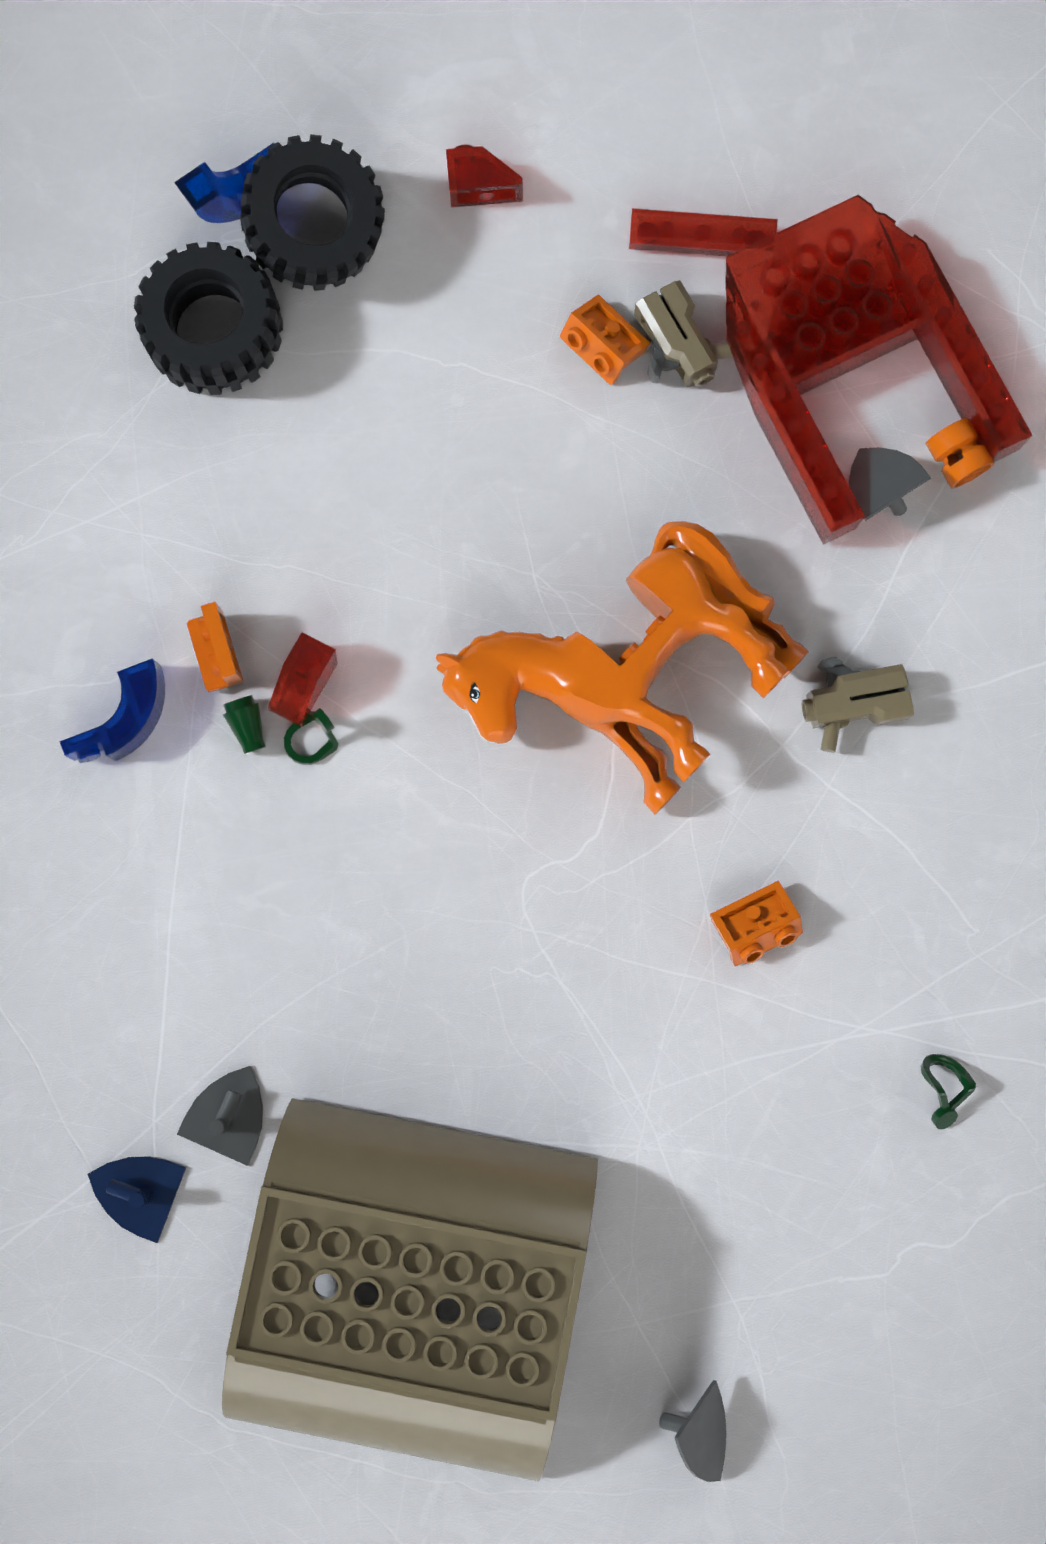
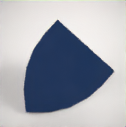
(138, 1192)

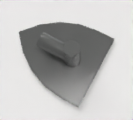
(882, 478)
(227, 1116)
(701, 1435)

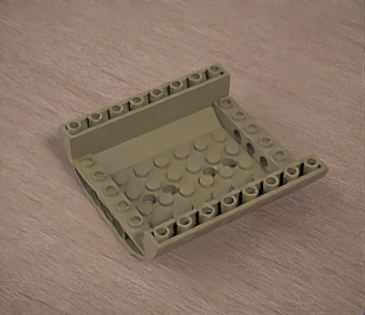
(424, 1222)

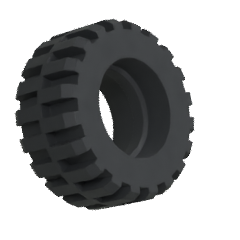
(320, 165)
(200, 274)

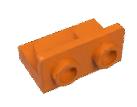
(603, 338)
(214, 649)
(758, 924)

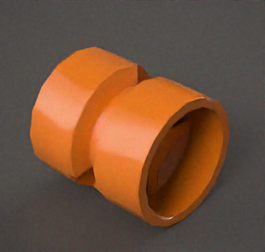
(956, 440)

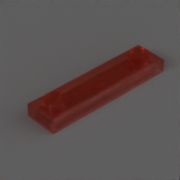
(696, 232)

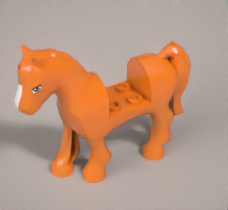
(690, 594)

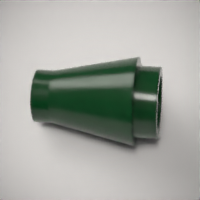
(245, 722)

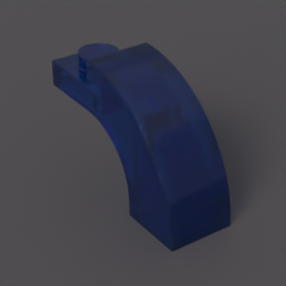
(216, 194)
(131, 723)

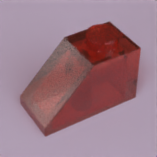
(480, 178)
(302, 679)

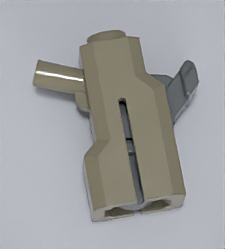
(677, 338)
(856, 696)

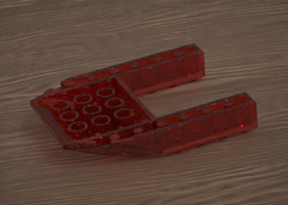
(831, 301)

